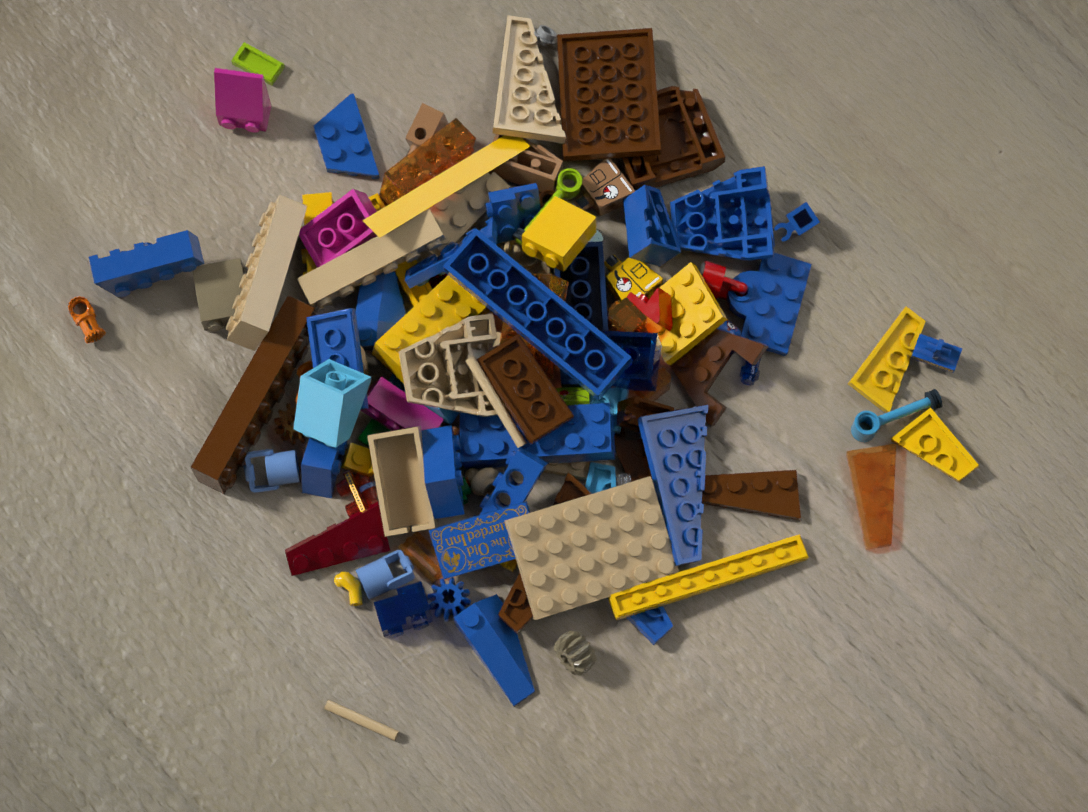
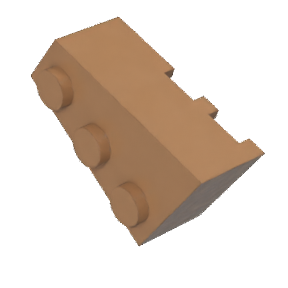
(531, 167)

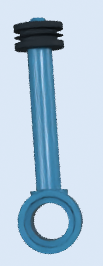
(932, 399)

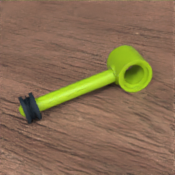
(562, 192)

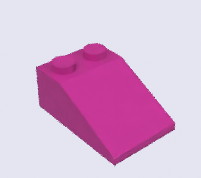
(241, 100)
(338, 228)

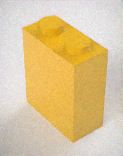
(559, 233)

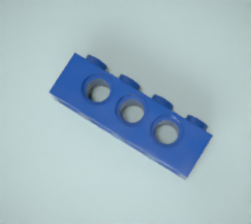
(531, 469)

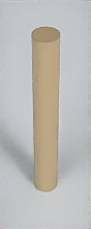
(361, 720)

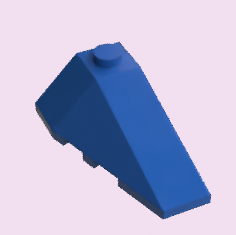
(378, 308)

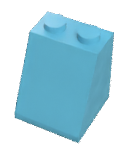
(330, 402)

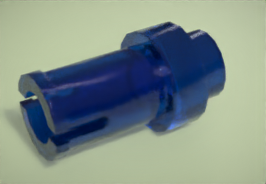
(749, 373)

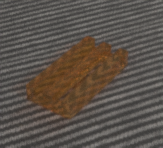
(410, 541)

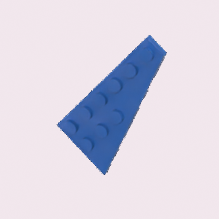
(677, 466)

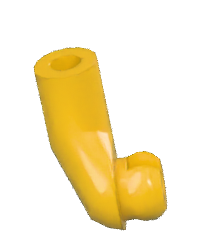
(353, 585)

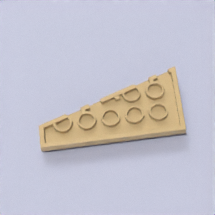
(524, 91)

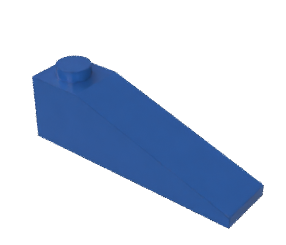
(496, 647)

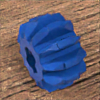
(446, 590)

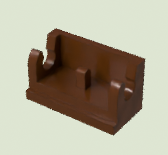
(635, 407)

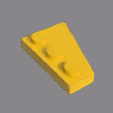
(936, 445)

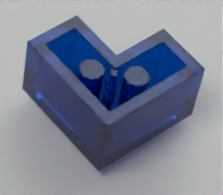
(404, 611)

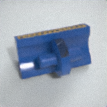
(936, 353)

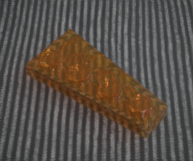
(873, 487)

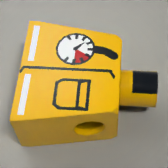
(630, 277)

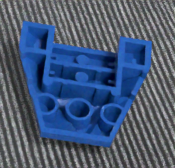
(727, 218)

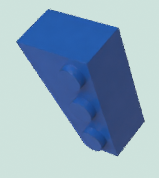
(649, 227)
(321, 467)
(442, 471)

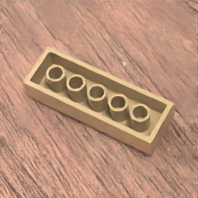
(266, 272)

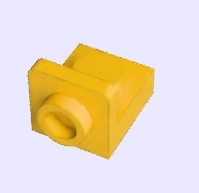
(358, 460)

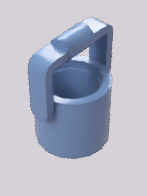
(280, 469)
(377, 577)

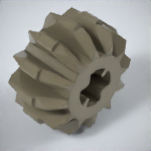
(575, 652)

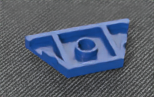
(345, 141)

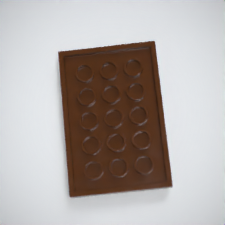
(608, 94)

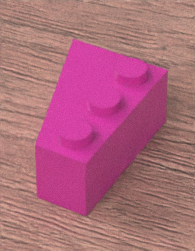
(390, 407)

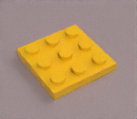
(693, 314)

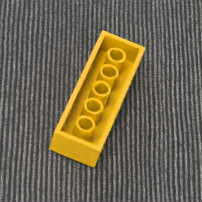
(436, 311)

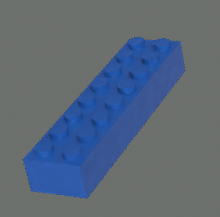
(537, 314)

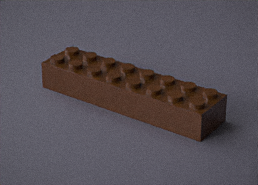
(254, 397)

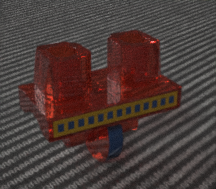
(361, 490)

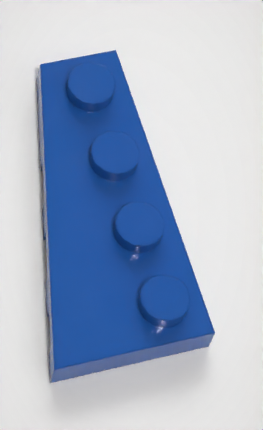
(433, 265)

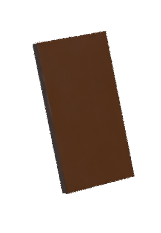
(525, 389)

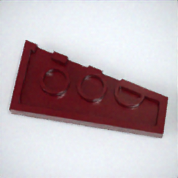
(350, 540)

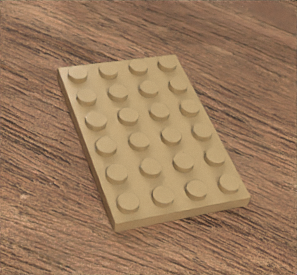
(591, 547)

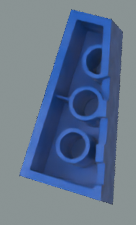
(146, 263)

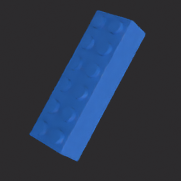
(582, 439)

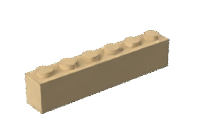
(371, 259)

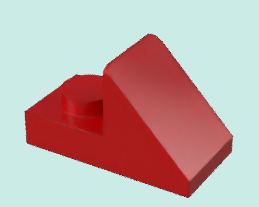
(656, 308)

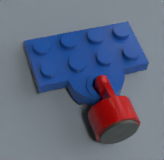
(763, 298)

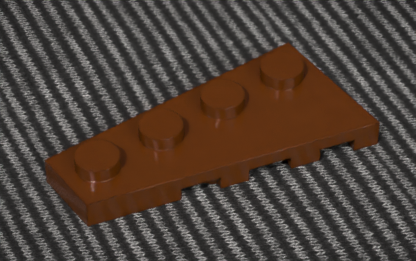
(760, 492)

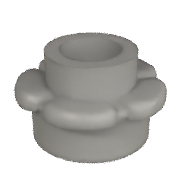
(545, 35)

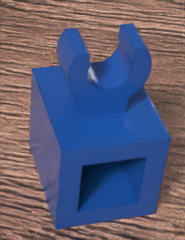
(800, 220)

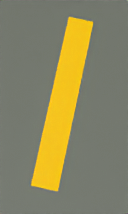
(445, 184)

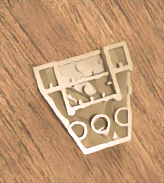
(437, 367)

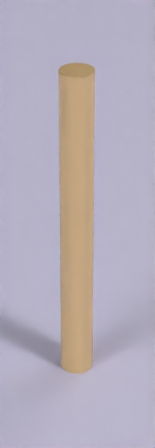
(495, 402)

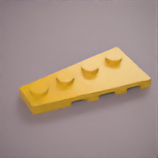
(884, 368)

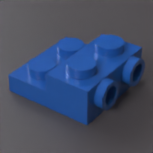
(513, 209)

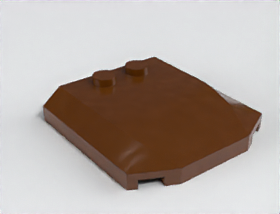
(686, 142)

